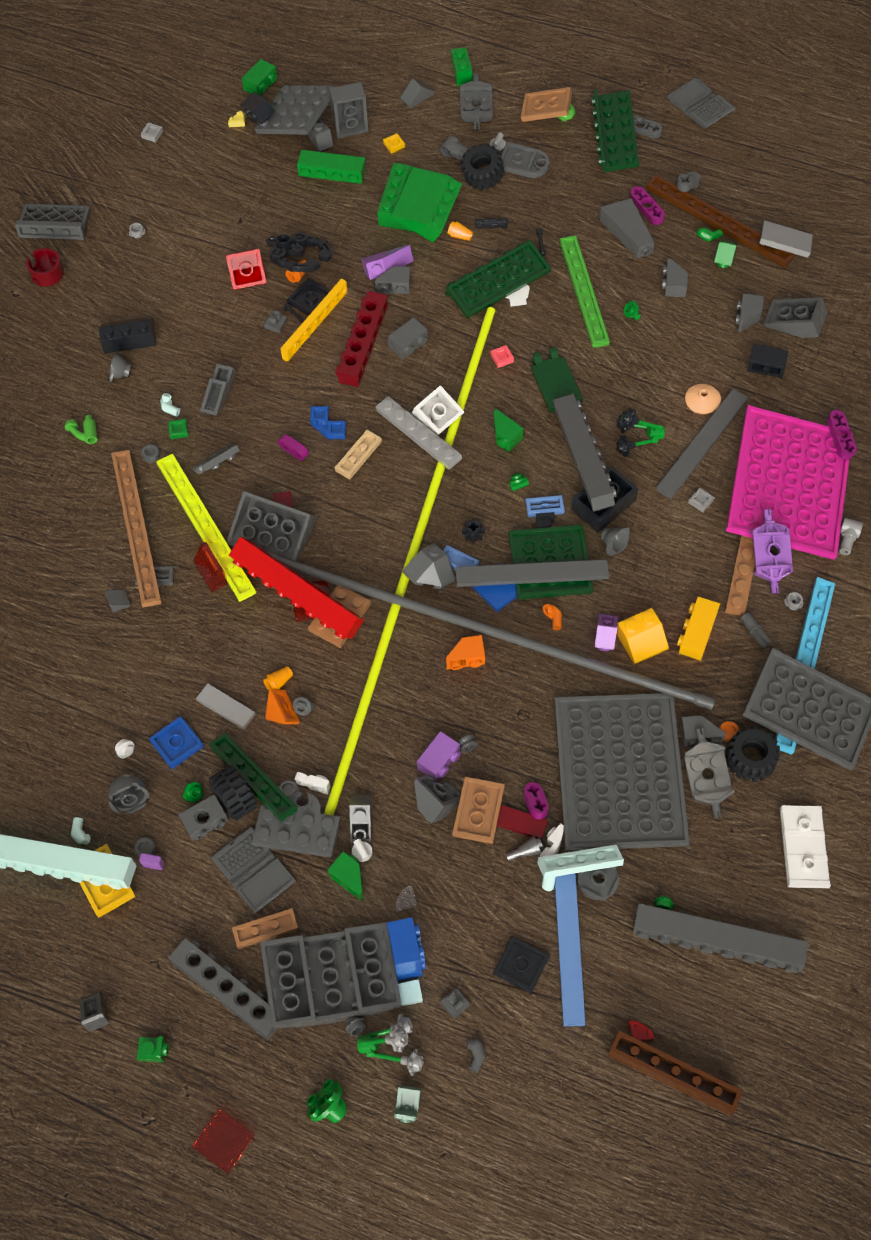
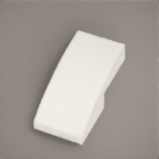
(553, 841)

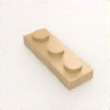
(358, 454)

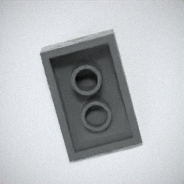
(797, 316)

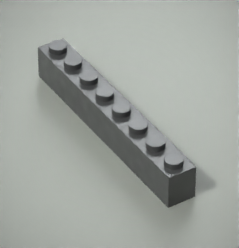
(584, 453)
(720, 938)

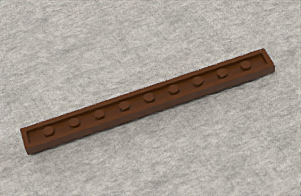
(717, 219)

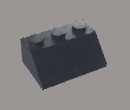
(127, 335)

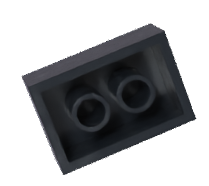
(597, 520)

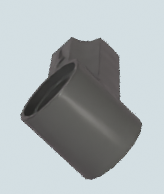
(453, 148)

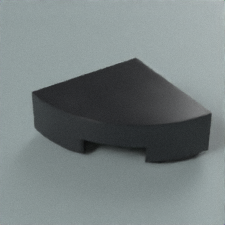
(544, 520)

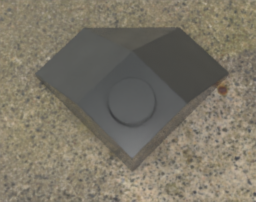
(430, 567)
(435, 799)

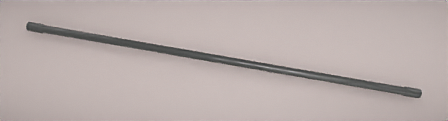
(696, 698)

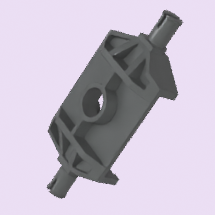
(476, 93)
(708, 756)

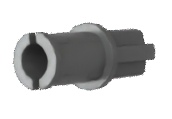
(755, 630)

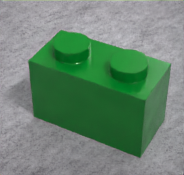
(461, 66)
(259, 77)

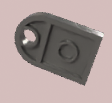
(524, 160)

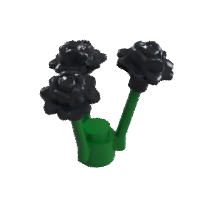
(630, 420)

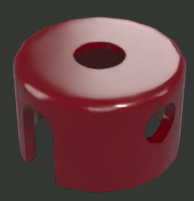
(43, 263)

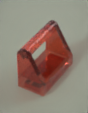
(209, 568)

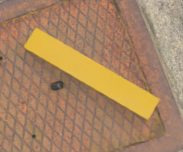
(314, 320)

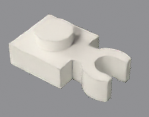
(317, 783)

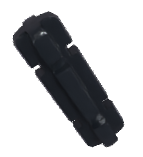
(491, 223)

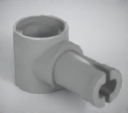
(850, 532)

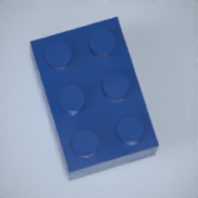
(406, 949)

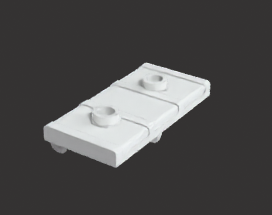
(804, 847)

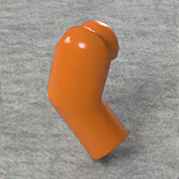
(554, 614)

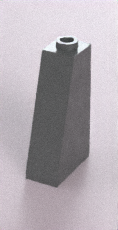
(627, 225)

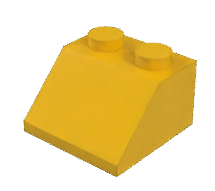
(642, 636)

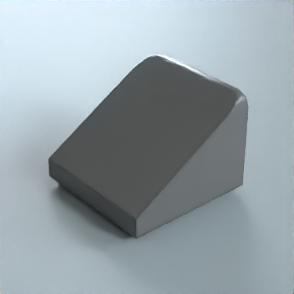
(117, 599)

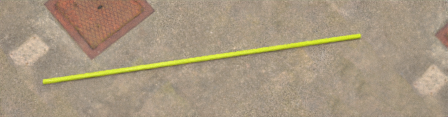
(403, 581)

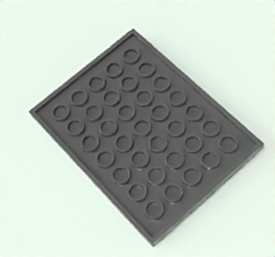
(620, 772)

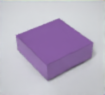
(151, 861)

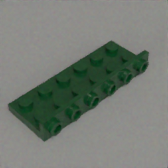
(615, 131)
(498, 279)

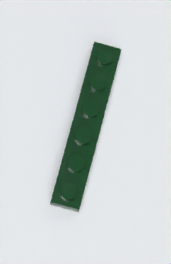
(255, 778)

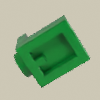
(152, 1049)

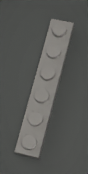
(418, 433)

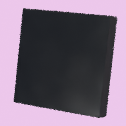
(308, 296)
(521, 965)

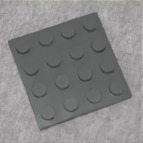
(296, 110)

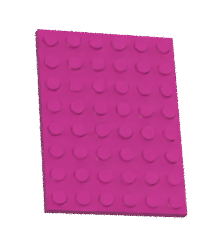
(795, 473)

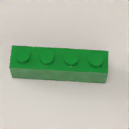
(331, 166)

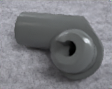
(478, 1052)

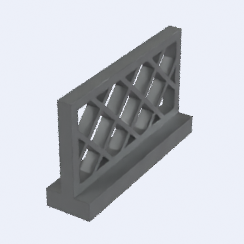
(53, 228)

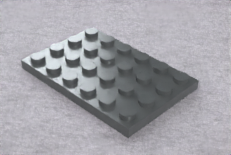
(810, 709)

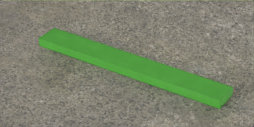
(584, 292)

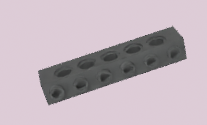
(182, 960)

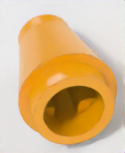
(459, 231)
(278, 678)

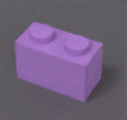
(439, 756)

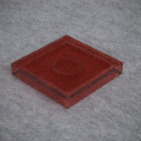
(223, 1141)

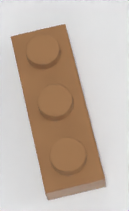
(265, 928)

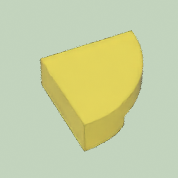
(237, 120)

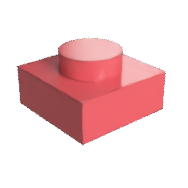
(502, 356)

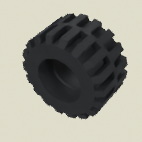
(479, 156)
(752, 739)
(232, 792)

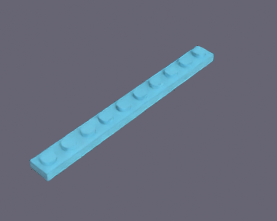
(811, 637)

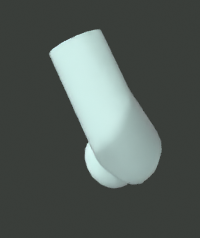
(166, 405)
(78, 834)

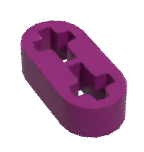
(293, 447)
(539, 799)

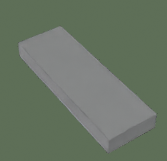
(225, 706)

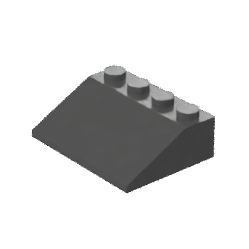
(271, 526)

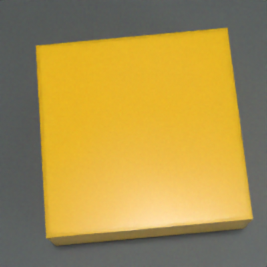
(394, 143)

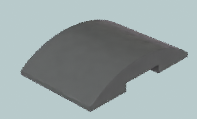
(330, 976)

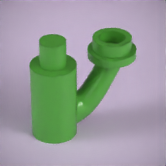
(89, 427)

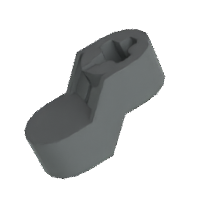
(688, 181)

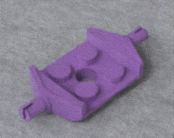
(767, 565)

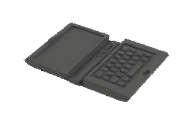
(700, 103)
(252, 870)

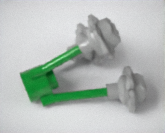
(398, 1038)

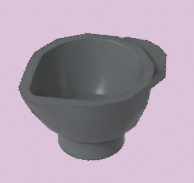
(118, 368)
(615, 539)

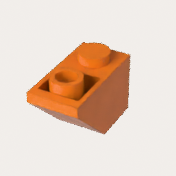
(466, 653)

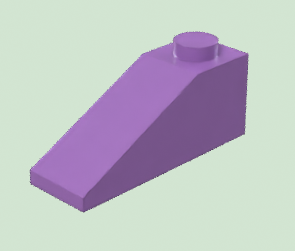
(380, 263)

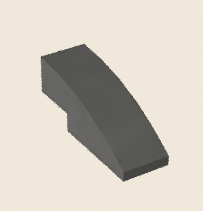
(218, 389)

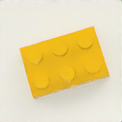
(103, 897)

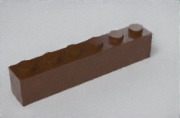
(675, 1073)

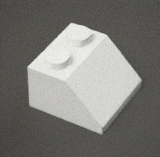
(437, 411)

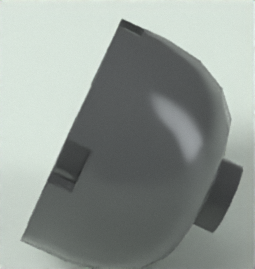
(127, 794)

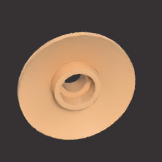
(702, 404)

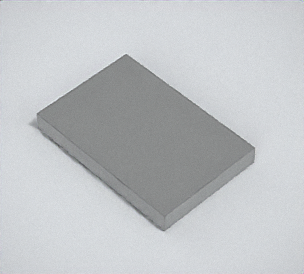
(786, 239)

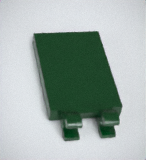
(553, 378)

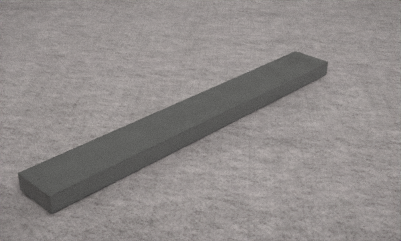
(701, 444)
(532, 573)

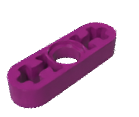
(647, 199)
(843, 426)

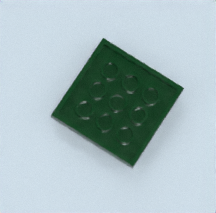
(545, 546)

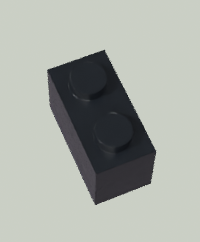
(257, 108)
(768, 361)

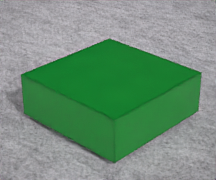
(178, 429)

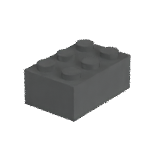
(349, 110)

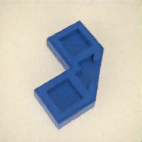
(330, 429)

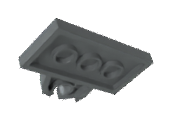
(302, 832)

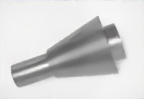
(529, 848)

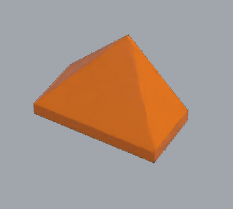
(280, 708)

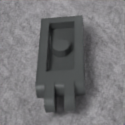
(214, 461)

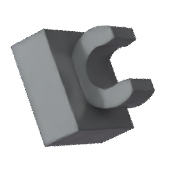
(276, 322)
(454, 1003)

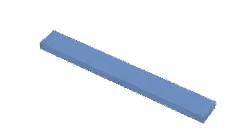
(569, 951)

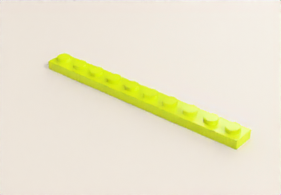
(205, 526)

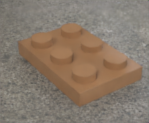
(546, 104)
(351, 600)
(478, 810)

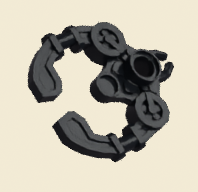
(286, 246)

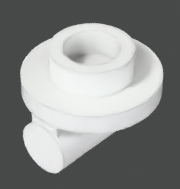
(362, 850)

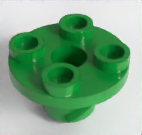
(327, 1103)

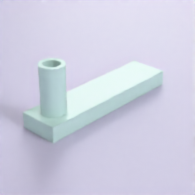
(577, 862)

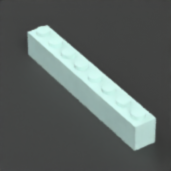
(66, 862)

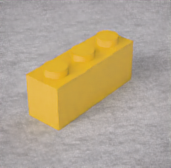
(698, 628)

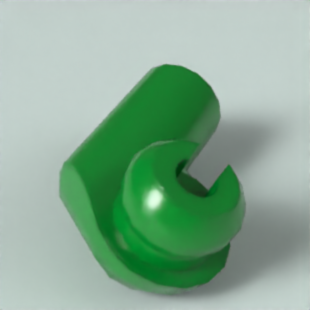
(709, 235)

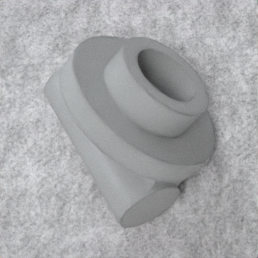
(498, 142)

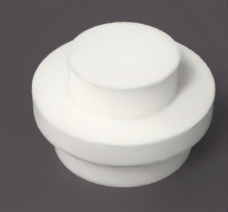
(124, 748)

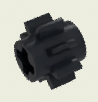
(473, 531)

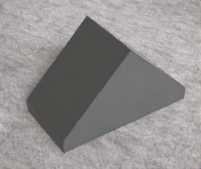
(416, 93)
(93, 1012)

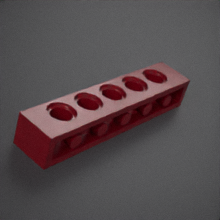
(362, 338)

